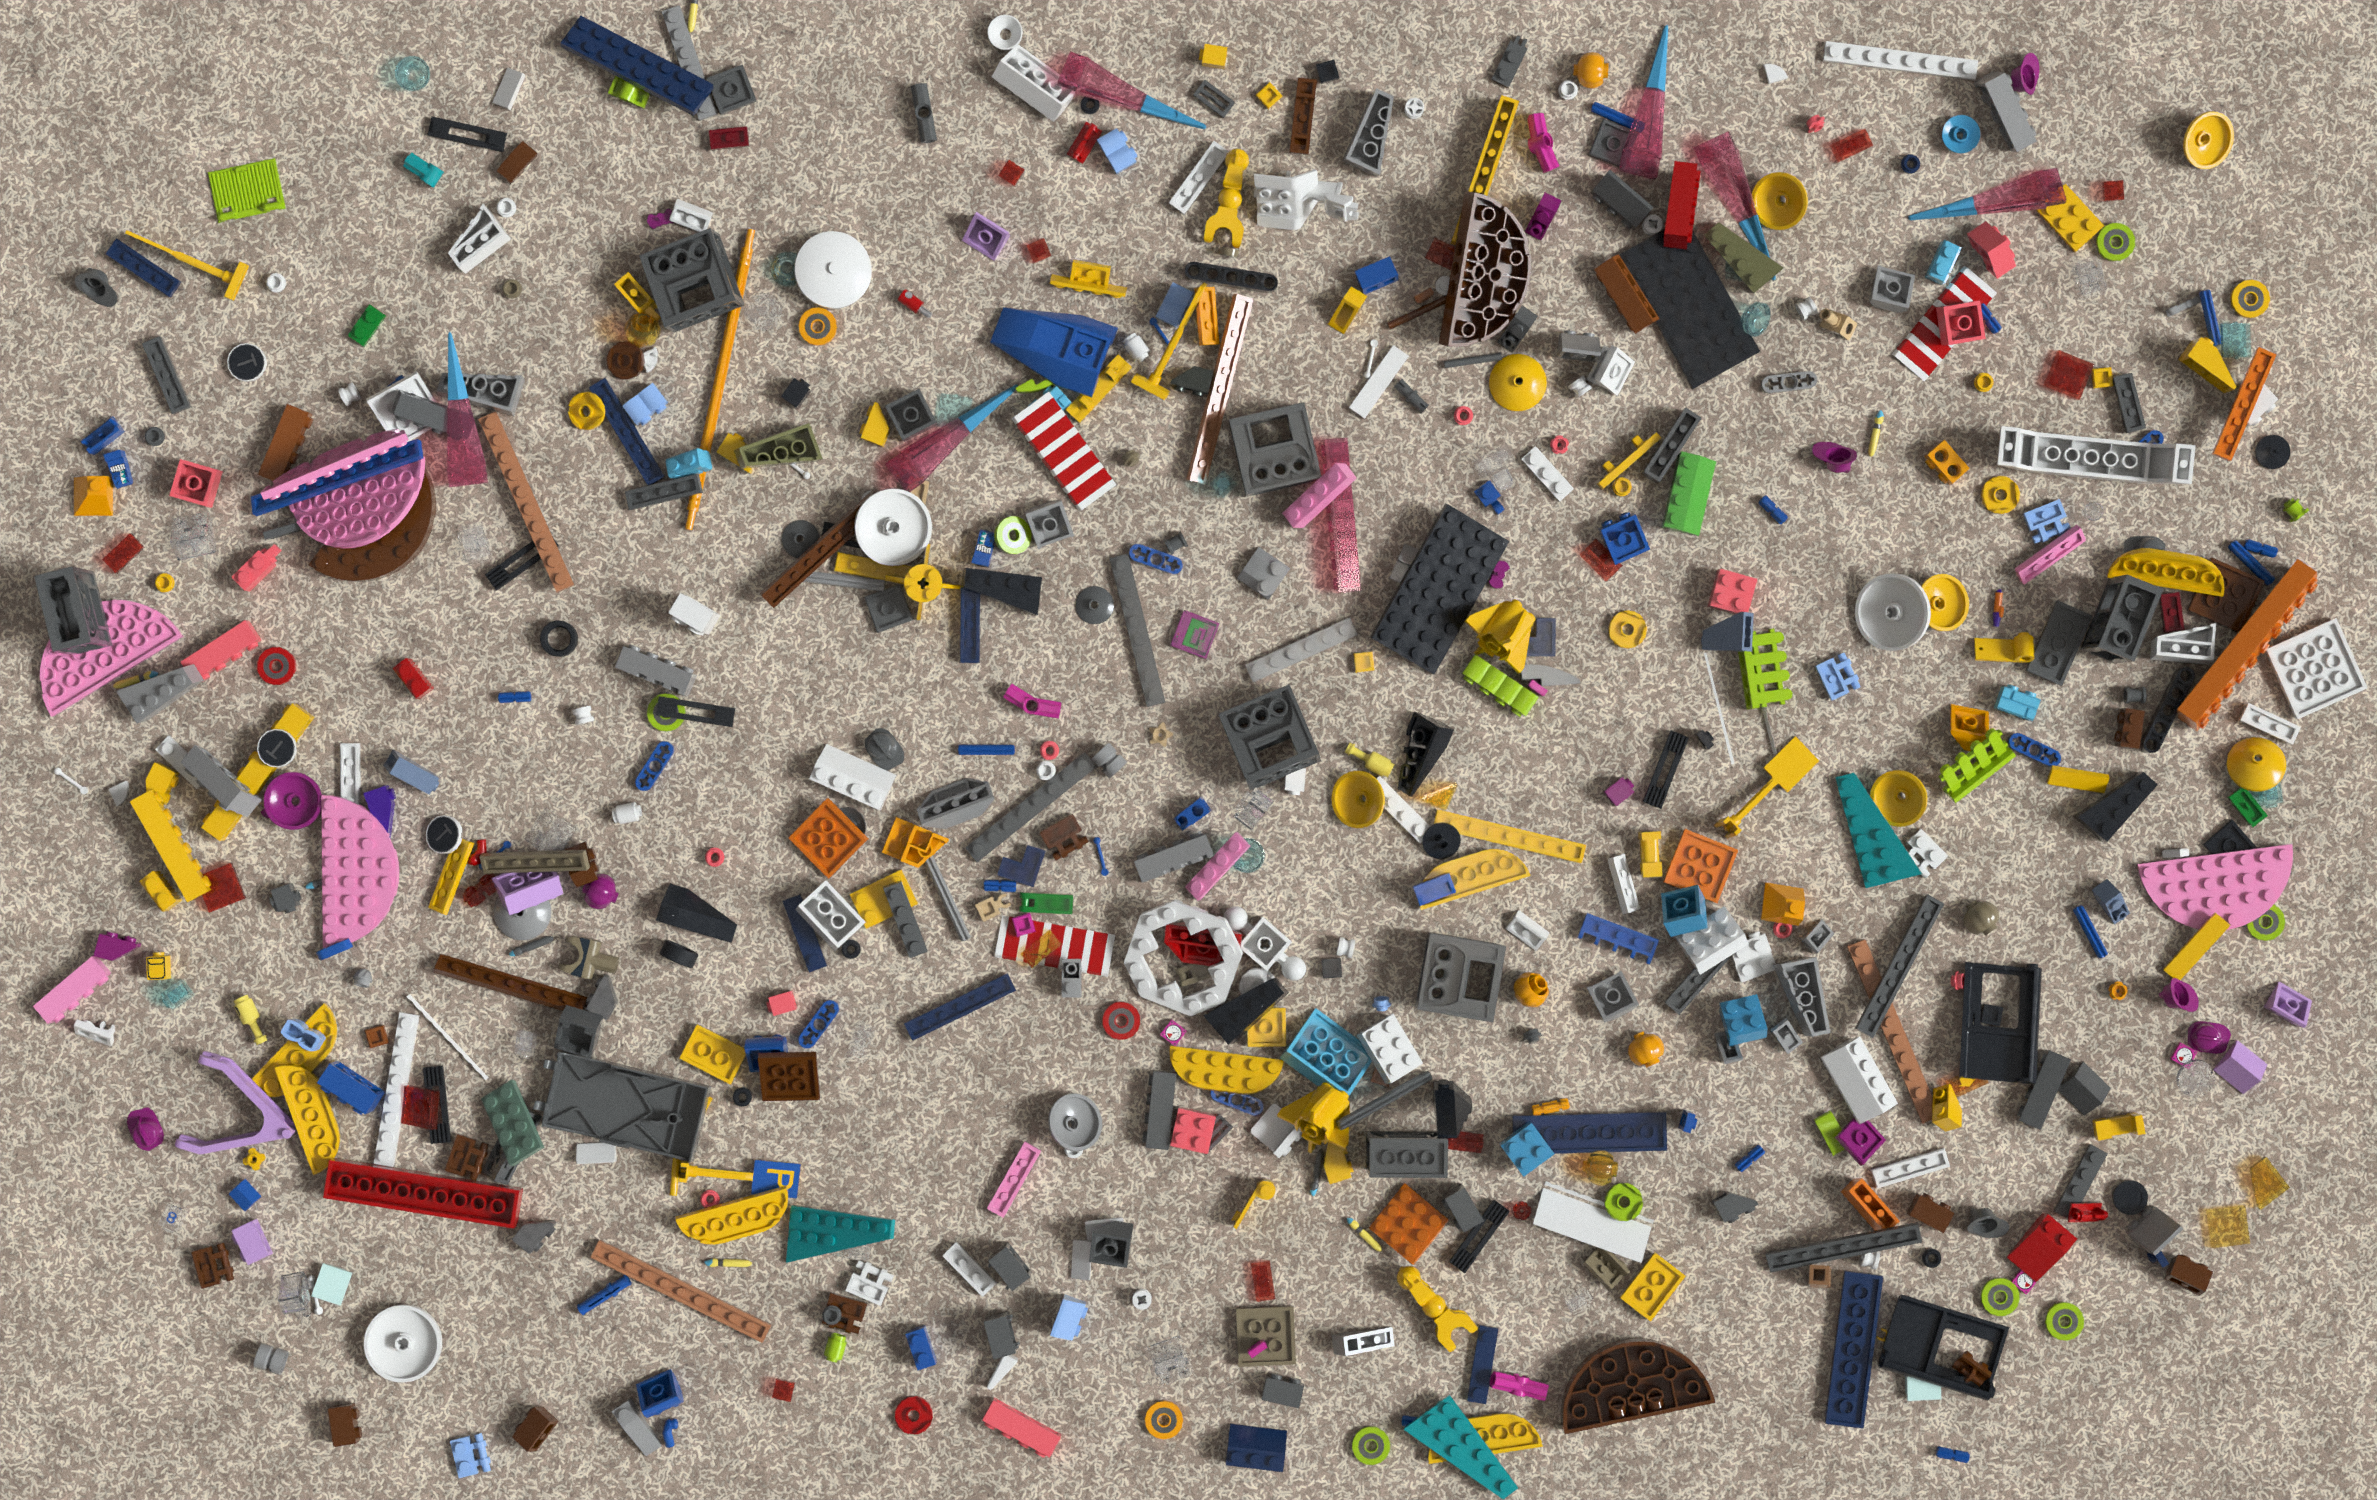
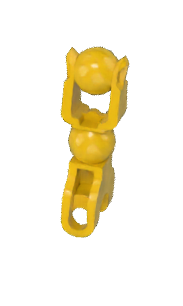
(1229, 199)
(1435, 1306)

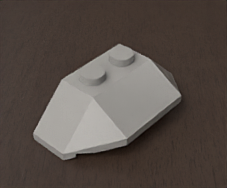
(955, 803)

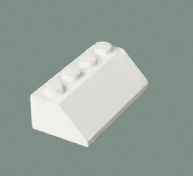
(1033, 82)
(852, 777)
(1859, 1080)

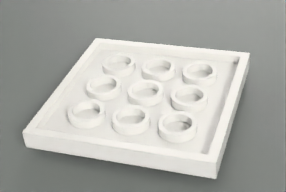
(2316, 668)

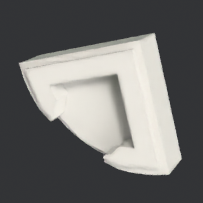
(1774, 73)
(650, 359)
(119, 792)
(2175, 853)

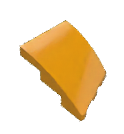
(912, 843)

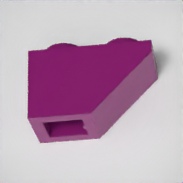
(1543, 216)
(113, 947)

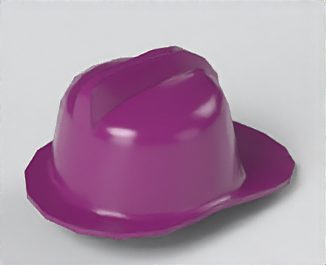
(2026, 75)
(1836, 457)
(2180, 996)
(2208, 1037)
(145, 1128)

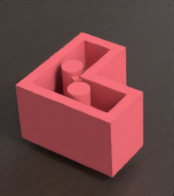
(1993, 249)

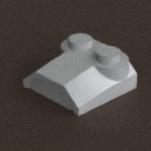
(1892, 290)
(1049, 523)
(1263, 573)
(1613, 997)

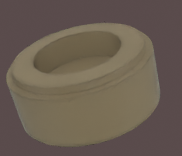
(1229, 252)

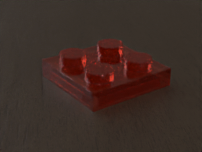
(2068, 375)
(224, 888)
(420, 1107)

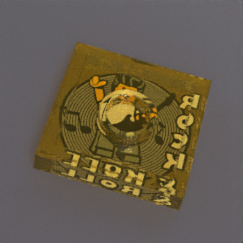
(2228, 1226)

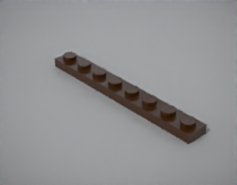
(812, 557)
(507, 983)

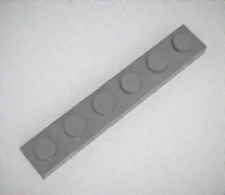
(687, 54)
(1301, 650)

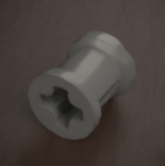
(1175, 543)
(2134, 695)

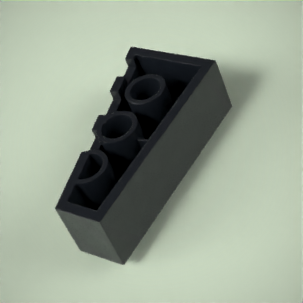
(1007, 588)
(2115, 807)
(1241, 1013)

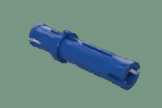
(611, 1290)

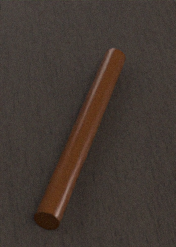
(1417, 312)

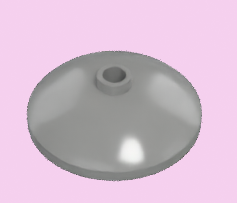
(524, 927)
(1084, 1118)

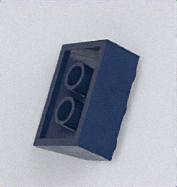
(1256, 1447)

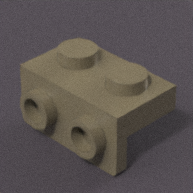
(1606, 1267)

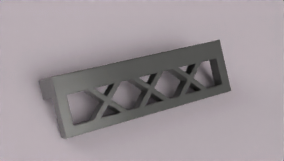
(503, 1171)

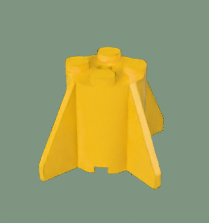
(915, 574)
(1503, 632)
(1317, 1116)

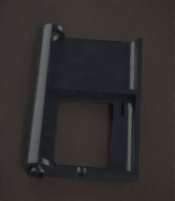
(1999, 1051)
(1915, 1339)

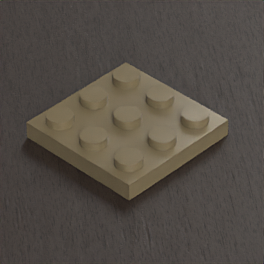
(1274, 1326)

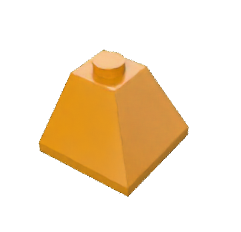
(93, 496)
(1968, 725)
(1783, 904)

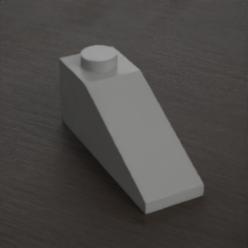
(1362, 1341)
(636, 1426)

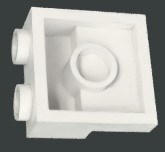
(1754, 958)

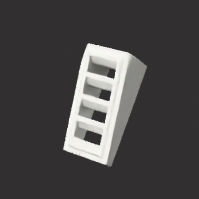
(1003, 1367)

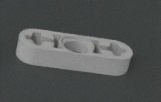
(1802, 375)

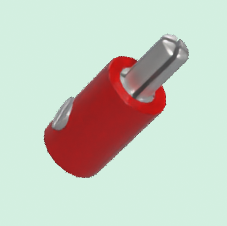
(913, 303)

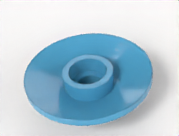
(1967, 127)

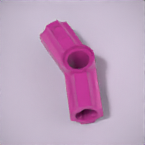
(1541, 142)
(1044, 707)
(1518, 1385)

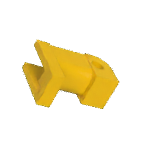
(1649, 854)
(2105, 1128)

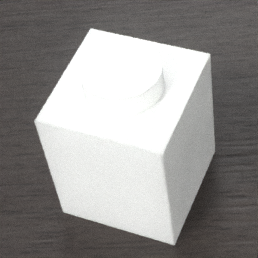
(1295, 782)

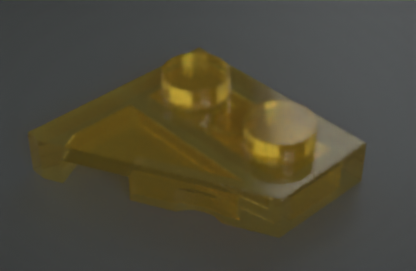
(2266, 1182)

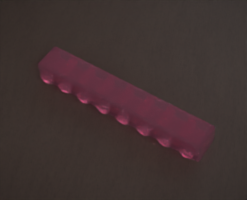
(1342, 523)

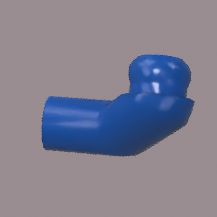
(667, 1432)

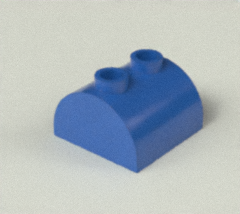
(763, 1045)
(659, 1393)

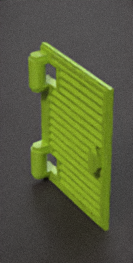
(246, 190)

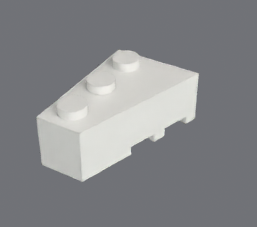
(478, 241)
(2186, 646)

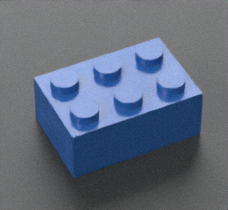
(350, 1088)

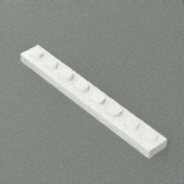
(1900, 60)
(397, 1079)

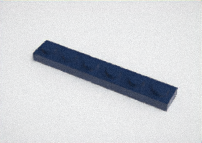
(628, 433)
(960, 1007)

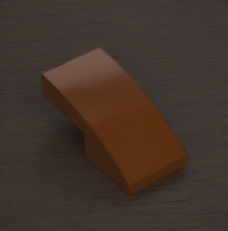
(516, 162)

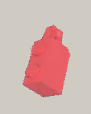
(257, 568)

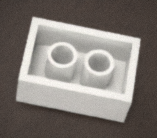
(696, 615)
(830, 915)
(1715, 943)
(1389, 1049)

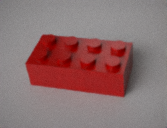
(1682, 205)

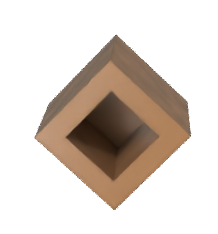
(1820, 1276)

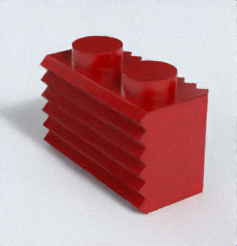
(413, 678)

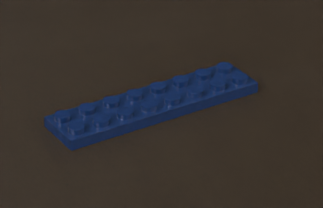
(636, 65)
(1600, 1131)
(1853, 1349)

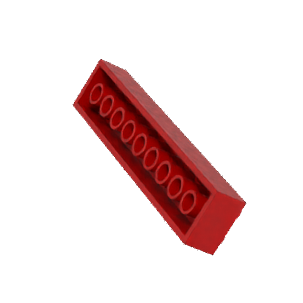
(423, 1193)

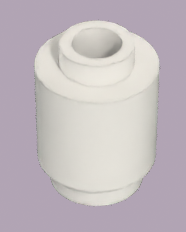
(1136, 348)
(626, 813)

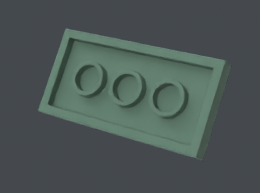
(512, 1123)

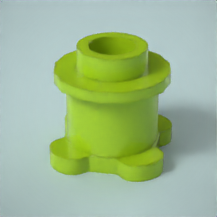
(2294, 509)

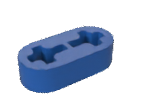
(334, 949)

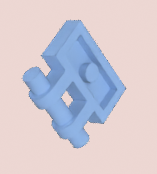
(2043, 516)
(1832, 678)
(464, 1455)

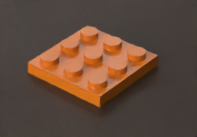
(828, 838)
(1701, 863)
(1409, 1224)

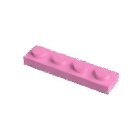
(2050, 554)
(1217, 866)
(1014, 1179)

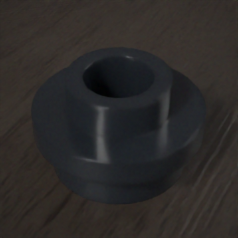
(1085, 109)
(846, 953)
(736, 1099)
(1931, 1264)

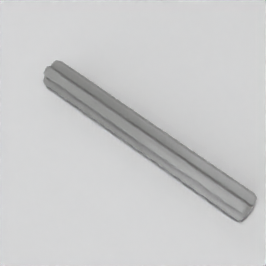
(846, 581)
(947, 899)

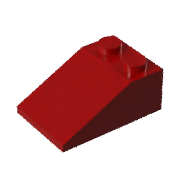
(2041, 1247)

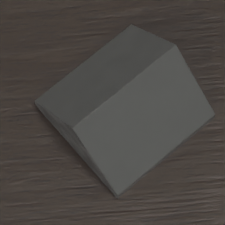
(2084, 1089)

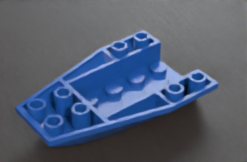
(1056, 345)

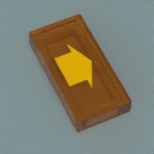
(1964, 1085)

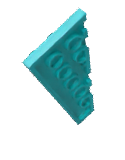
(1875, 842)
(827, 1231)
(1453, 1437)

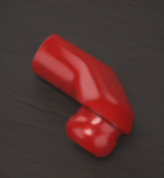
(474, 859)

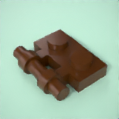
(1060, 832)
(461, 1154)
(207, 1268)
(851, 1309)

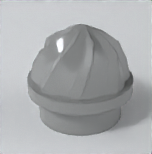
(362, 978)

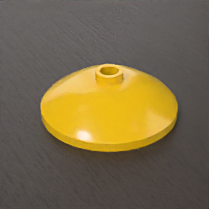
(2208, 140)
(1768, 203)
(1515, 396)
(1951, 601)
(2254, 774)
(1348, 800)
(1899, 810)

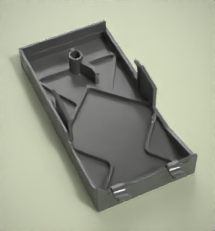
(625, 1105)

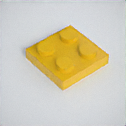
(1269, 1030)

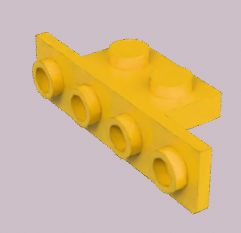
(1089, 277)

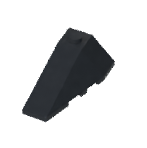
(1425, 746)
(690, 912)
(1450, 1108)

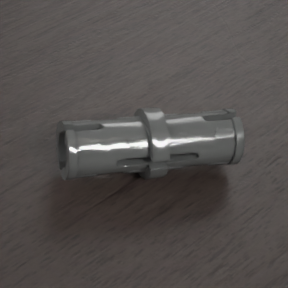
(1411, 396)

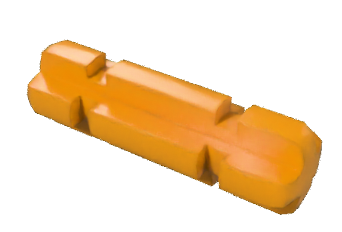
(1550, 1107)

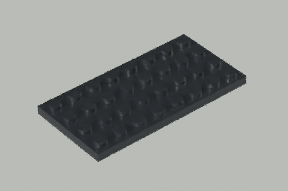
(1691, 307)
(1439, 589)

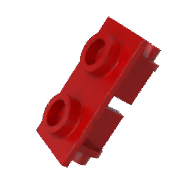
(1084, 142)
(2086, 1212)

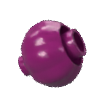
(600, 892)

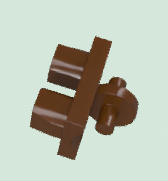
(1971, 1369)

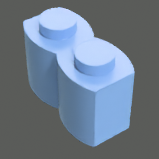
(1117, 151)
(1174, 305)
(645, 405)
(307, 1038)

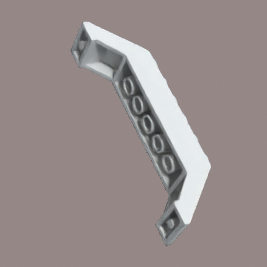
(2095, 457)

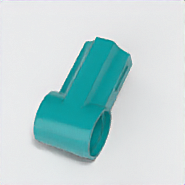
(426, 171)

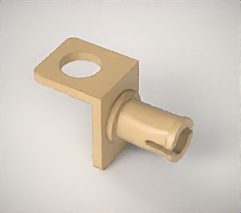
(1837, 323)

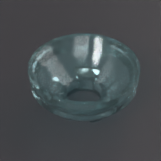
(404, 68)
(781, 278)
(1759, 319)
(1256, 861)

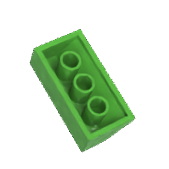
(1688, 493)

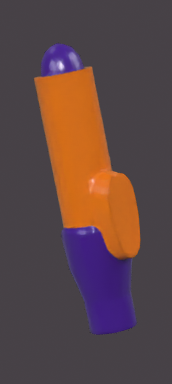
(1998, 609)

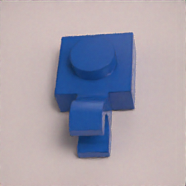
(1488, 496)

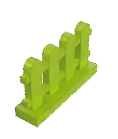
(1751, 680)
(1975, 774)

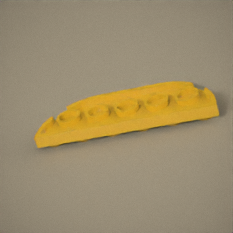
(2170, 570)
(1478, 873)
(294, 1054)
(1224, 1070)
(310, 1114)
(735, 1218)
(1501, 1433)

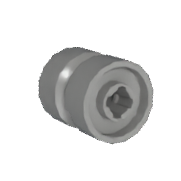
(1109, 760)
(270, 1358)

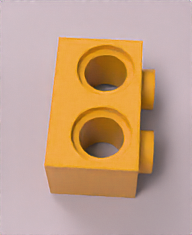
(1950, 458)

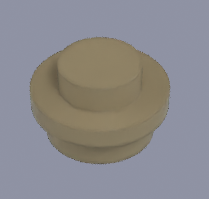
(512, 288)
(1130, 458)

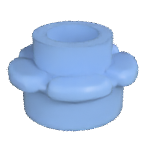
(1381, 1003)

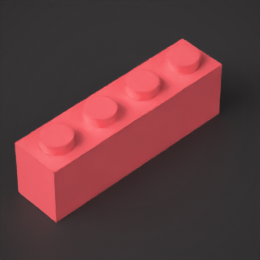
(223, 649)
(1021, 1427)

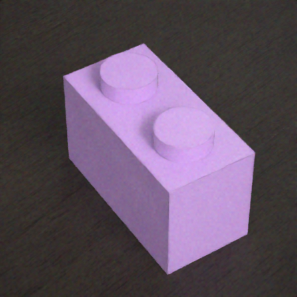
(251, 1242)

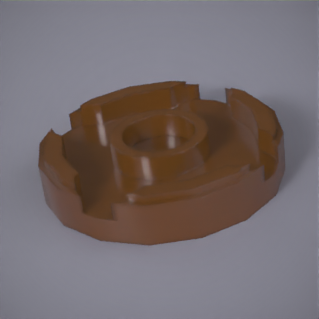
(625, 360)

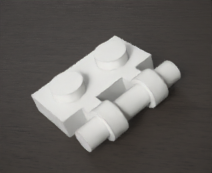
(1928, 850)
(867, 1288)

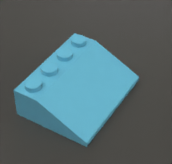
(1327, 1053)

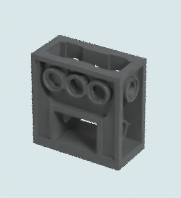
(696, 271)
(1281, 453)
(73, 610)
(2121, 619)
(1269, 732)
(1454, 981)
(1406, 1154)

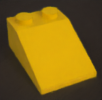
(2208, 363)

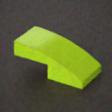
(1031, 387)
(1829, 1129)

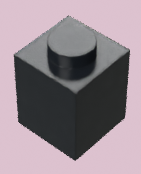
(796, 392)

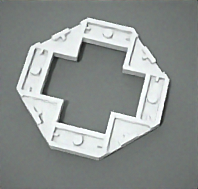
(1195, 921)

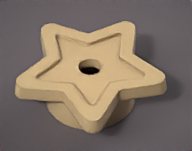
(1165, 734)

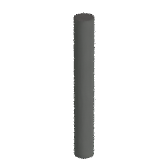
(1473, 360)

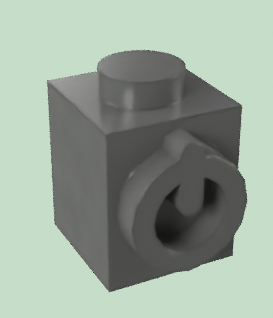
(285, 898)

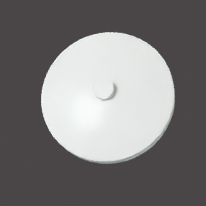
(832, 270)
(893, 527)
(1892, 612)
(403, 1343)

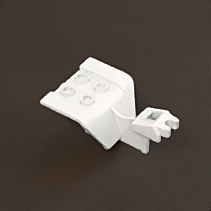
(1289, 200)

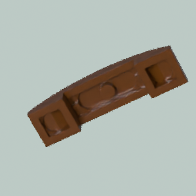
(1303, 116)

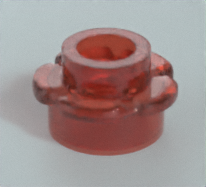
(1522, 1205)

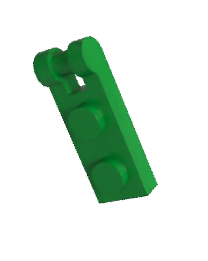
(1047, 903)

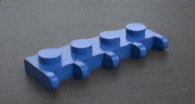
(1619, 936)

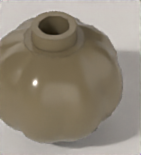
(1981, 917)

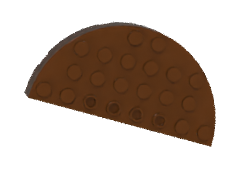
(1486, 274)
(388, 553)
(1630, 1383)

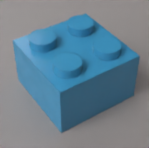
(1684, 910)
(1743, 1020)
(1526, 1148)

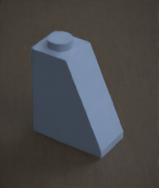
(1730, 634)
(411, 772)

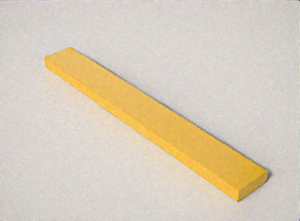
(1513, 836)

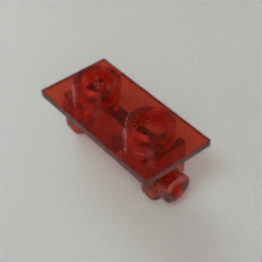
(475, 893)
(1467, 1142)

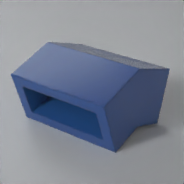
(245, 1195)

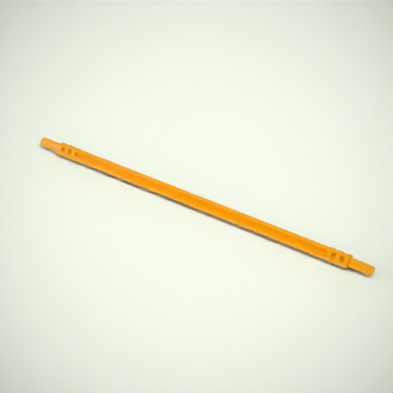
(721, 371)

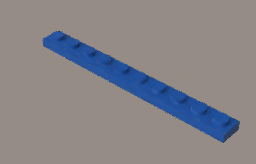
(376, 465)

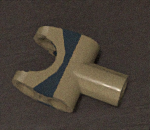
(589, 958)

